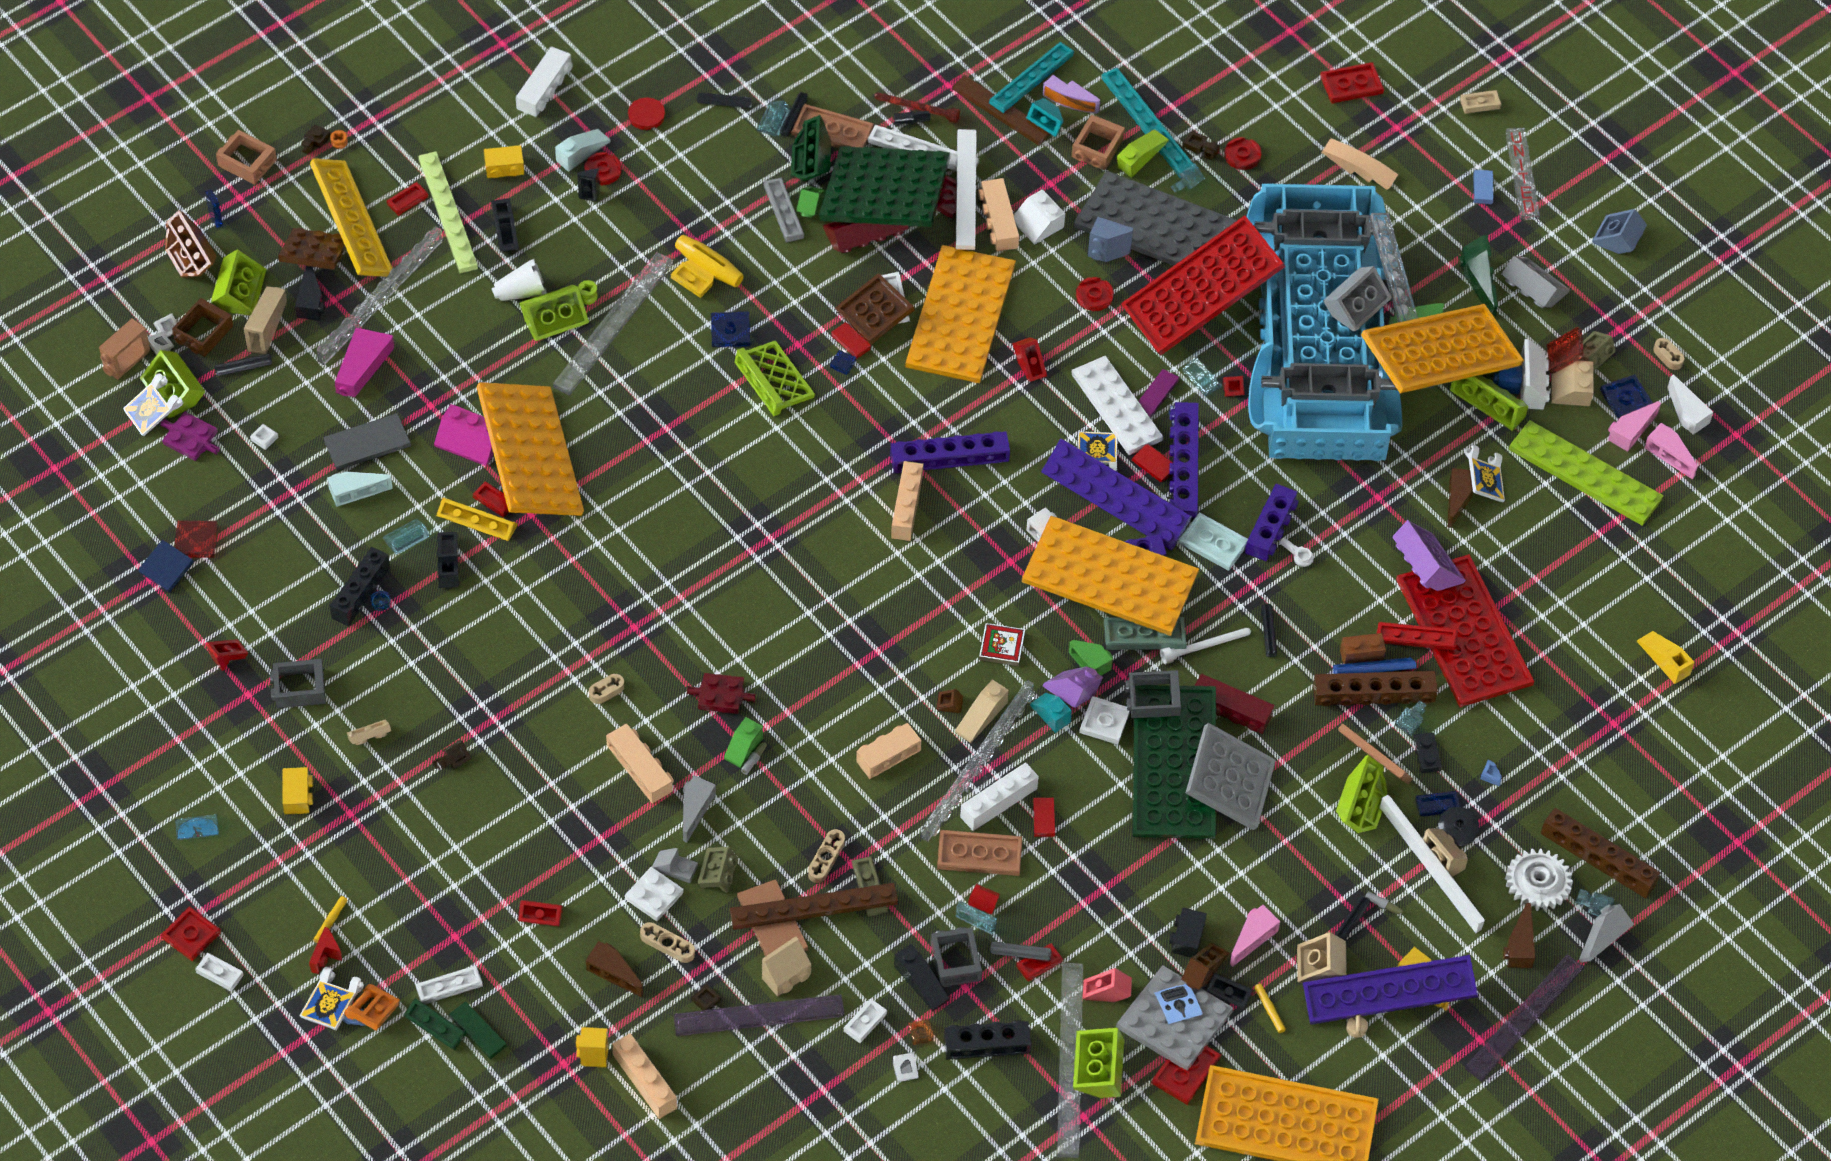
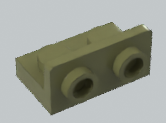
(1597, 348)
(718, 868)

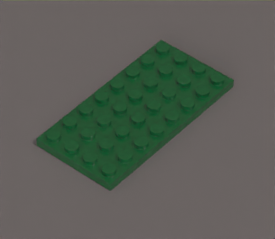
(1164, 762)

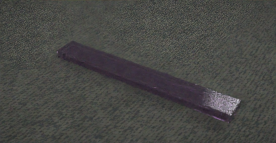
(758, 1015)
(1524, 1017)

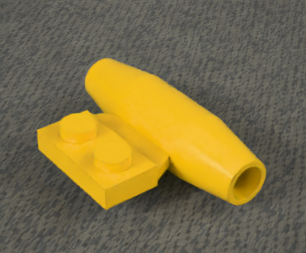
(702, 267)

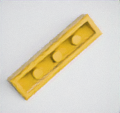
(476, 519)

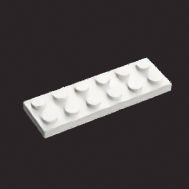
(1117, 405)

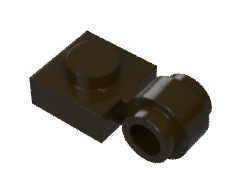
(1198, 142)

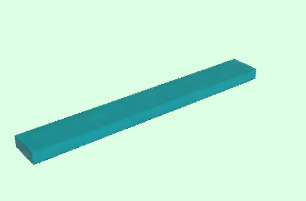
(1145, 118)

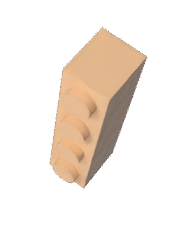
(999, 214)
(907, 501)
(640, 763)
(644, 1076)

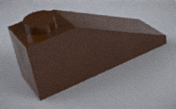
(1459, 493)
(1520, 946)
(610, 965)
(1203, 966)

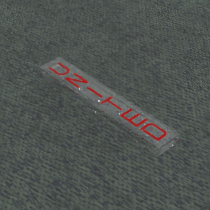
(1522, 174)

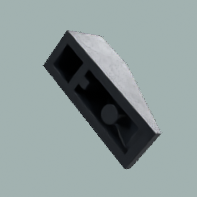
(309, 299)
(920, 977)

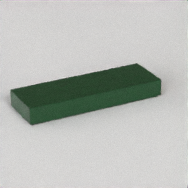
(434, 1024)
(478, 1030)

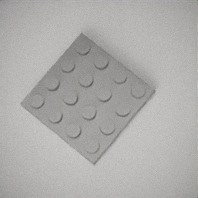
(1230, 776)
(1176, 1041)

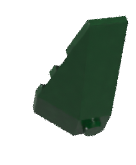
(1477, 271)

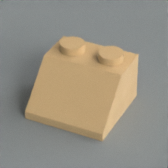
(1573, 384)
(1446, 850)
(1321, 958)
(786, 967)

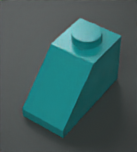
(1046, 116)
(1052, 711)

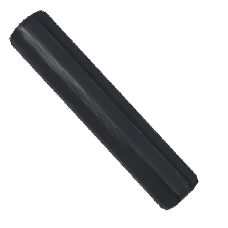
(724, 100)
(793, 114)
(243, 364)
(1269, 630)
(1353, 917)

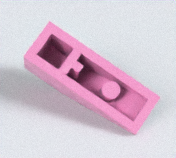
(1632, 425)
(1670, 448)
(1257, 929)

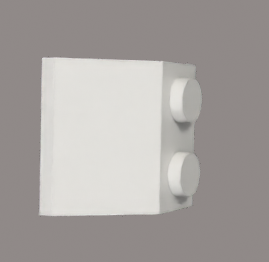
(1039, 217)

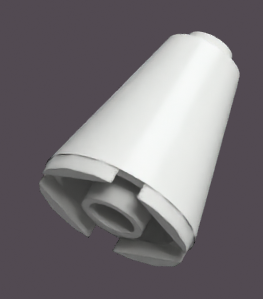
(520, 283)

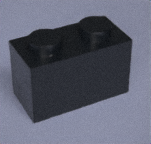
(1188, 933)

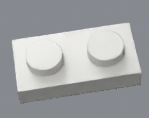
(219, 972)
(865, 1020)

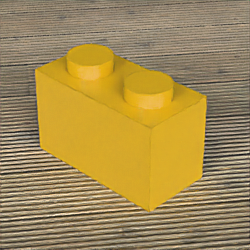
(504, 161)
(296, 790)
(592, 1047)

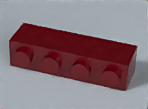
(1239, 706)

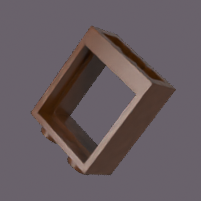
(212, 313)

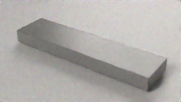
(783, 209)

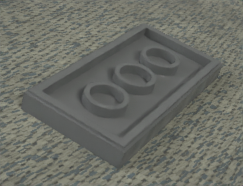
(366, 441)

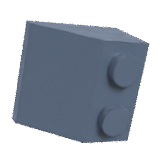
(1620, 231)
(1109, 240)

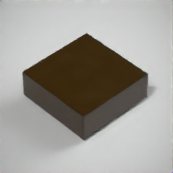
(706, 998)

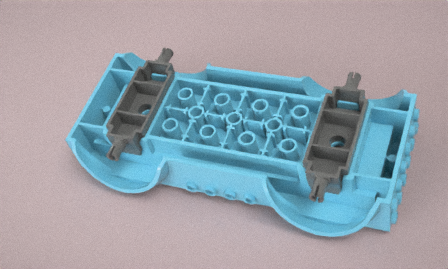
(1314, 377)

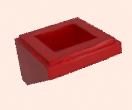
(1233, 386)

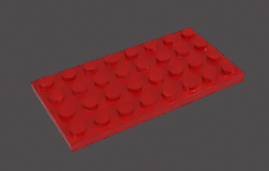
(1202, 285)
(1485, 652)

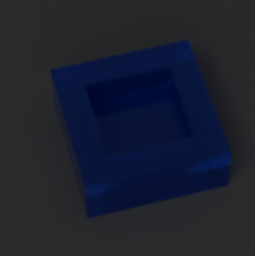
(843, 362)

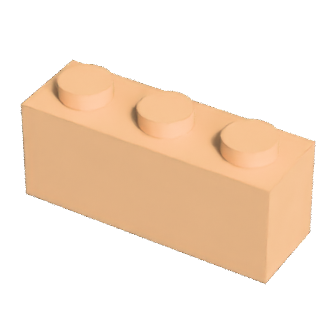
(888, 750)

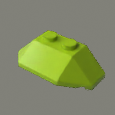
(1362, 796)

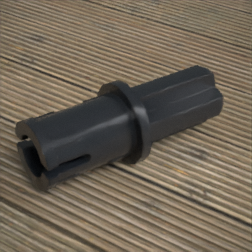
(911, 117)

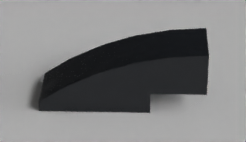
(504, 225)
(448, 559)

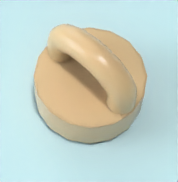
(1357, 1026)

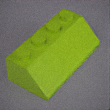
(1491, 400)

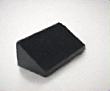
(589, 184)
(1230, 990)

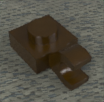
(315, 137)
(454, 755)

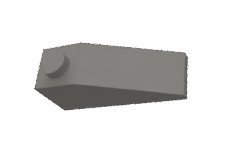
(697, 799)
(1605, 930)

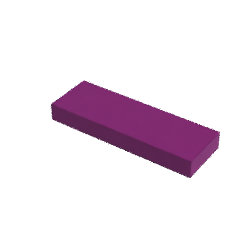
(1158, 391)

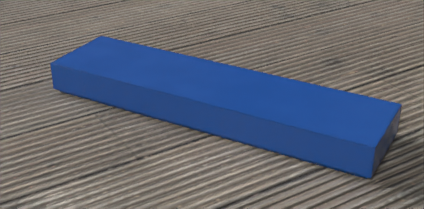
(1376, 666)

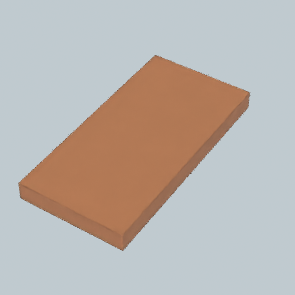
(841, 128)
(1375, 754)
(979, 852)
(772, 935)

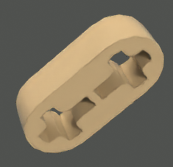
(1666, 355)
(606, 688)

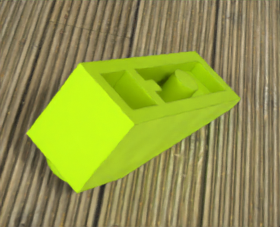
(1140, 152)

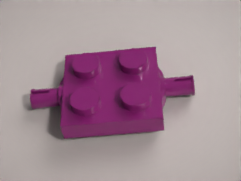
(190, 436)

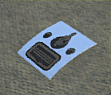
(1178, 1003)

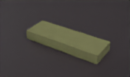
(867, 876)

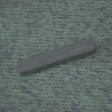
(1021, 951)

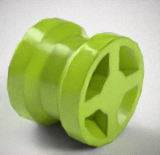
(588, 297)

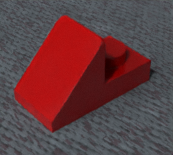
(225, 651)
(325, 948)

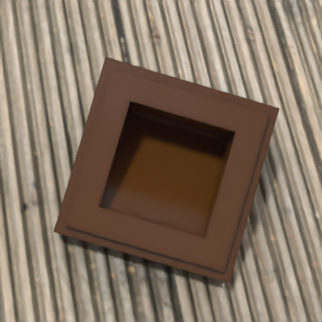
(950, 701)

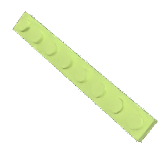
(448, 212)

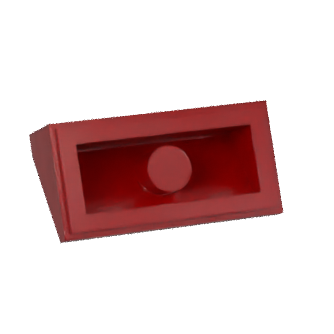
(1153, 462)
(540, 913)

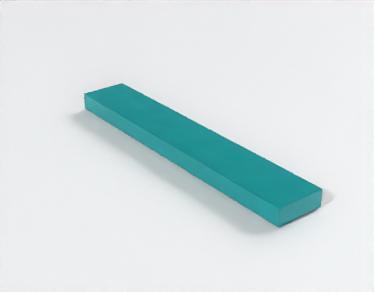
(1031, 77)

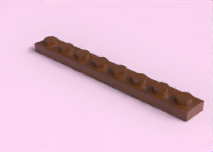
(813, 906)

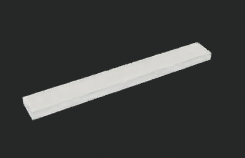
(966, 189)
(1432, 863)

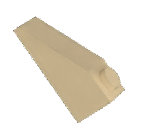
(982, 711)

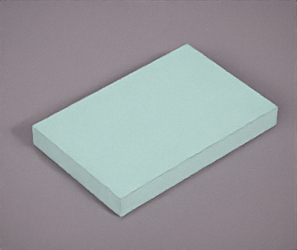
(1213, 541)

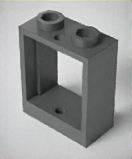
(1154, 678)
(298, 698)
(956, 975)

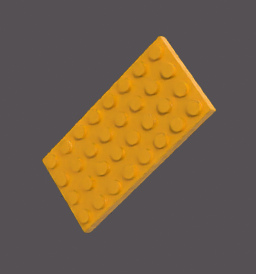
(960, 314)
(1442, 348)
(530, 449)
(1110, 575)
(1284, 1118)

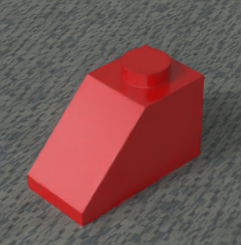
(1030, 358)

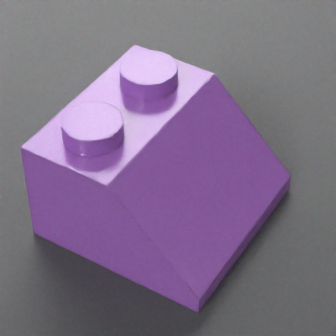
(1075, 685)

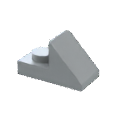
(675, 866)

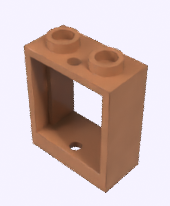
(1103, 129)
(258, 168)
(124, 349)

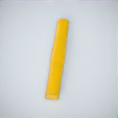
(332, 916)
(1270, 1009)

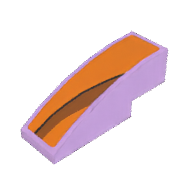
(1070, 95)

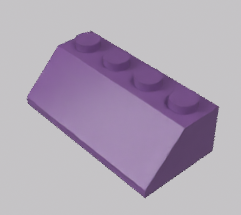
(1427, 557)

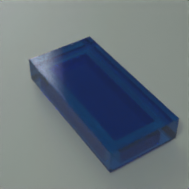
(214, 208)
(1436, 803)

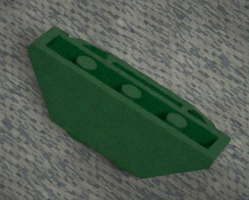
(811, 150)

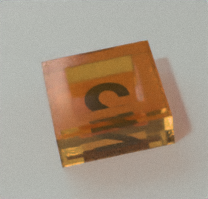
(920, 1031)

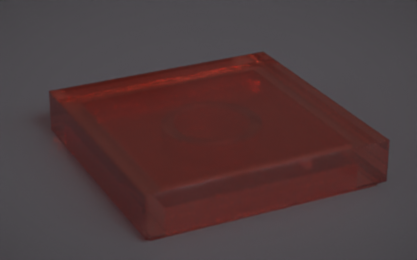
(1565, 350)
(196, 538)

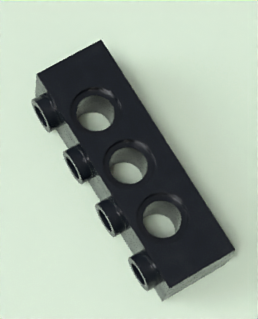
(360, 586)
(978, 1047)

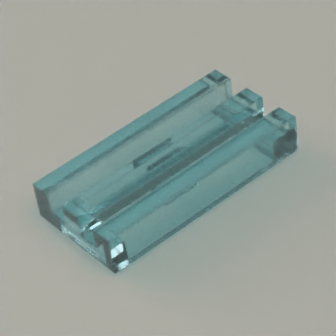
(976, 917)

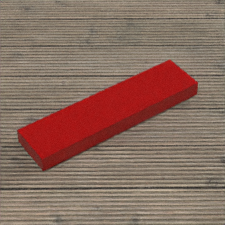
(1418, 636)

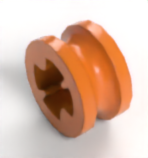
(339, 144)

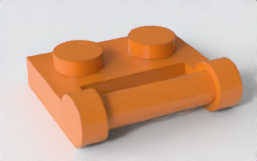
(376, 1011)

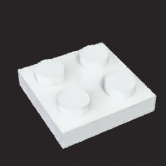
(1104, 720)
(654, 894)

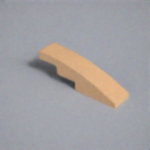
(1359, 162)

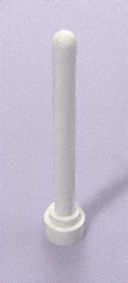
(1169, 655)

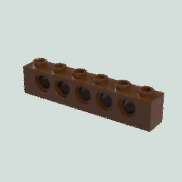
(1382, 681)
(1600, 853)

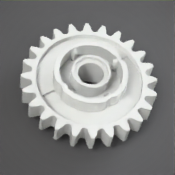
(1555, 879)

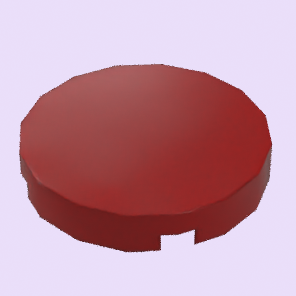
(646, 113)
(1242, 153)
(608, 165)
(1094, 294)

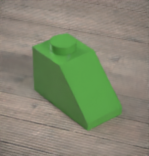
(810, 201)
(1091, 655)
(744, 742)

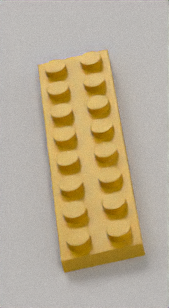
(351, 217)

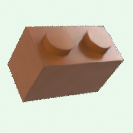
(1362, 648)

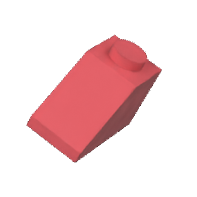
(1107, 986)

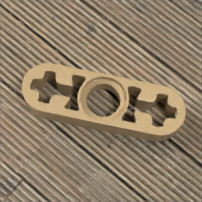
(826, 864)
(665, 934)

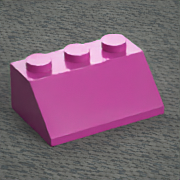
(464, 435)

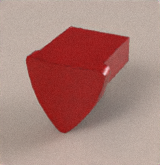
(983, 899)

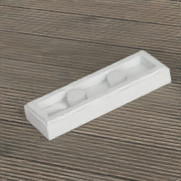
(449, 985)

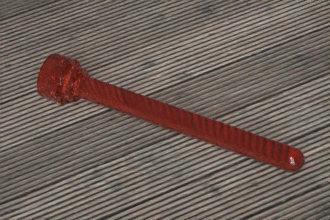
(950, 114)

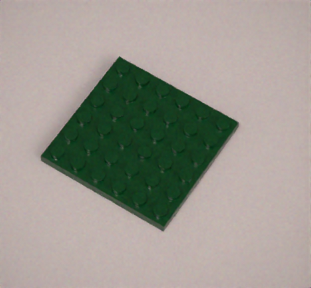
(885, 186)

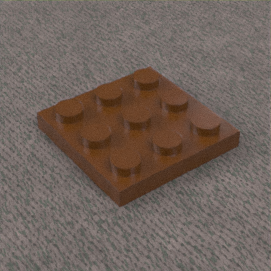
(312, 248)
(874, 309)

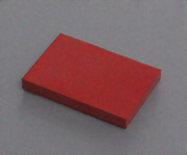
(1352, 82)
(1185, 1083)

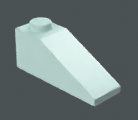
(579, 148)
(353, 486)

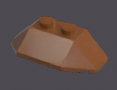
(187, 246)

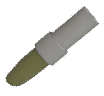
(753, 758)
(1383, 903)

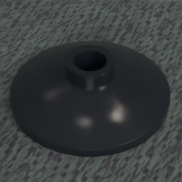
(1461, 835)

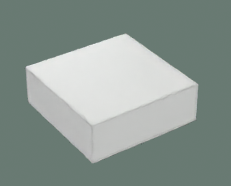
(264, 436)

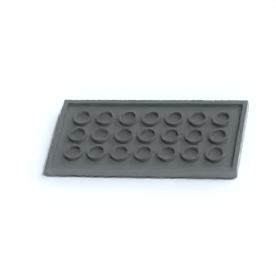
(1161, 223)

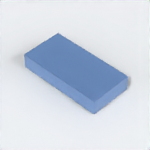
(1483, 186)

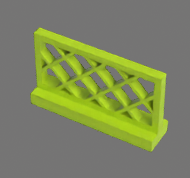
(761, 381)

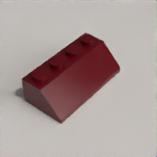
(847, 235)

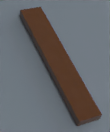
(1012, 117)

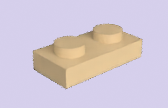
(1480, 101)
(375, 730)

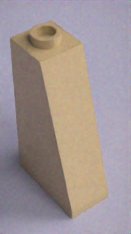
(264, 320)

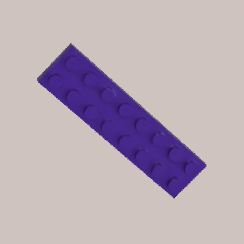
(1116, 493)
(1390, 989)

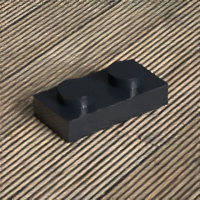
(1427, 752)

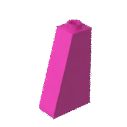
(362, 359)

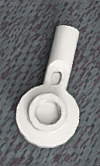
(1302, 556)

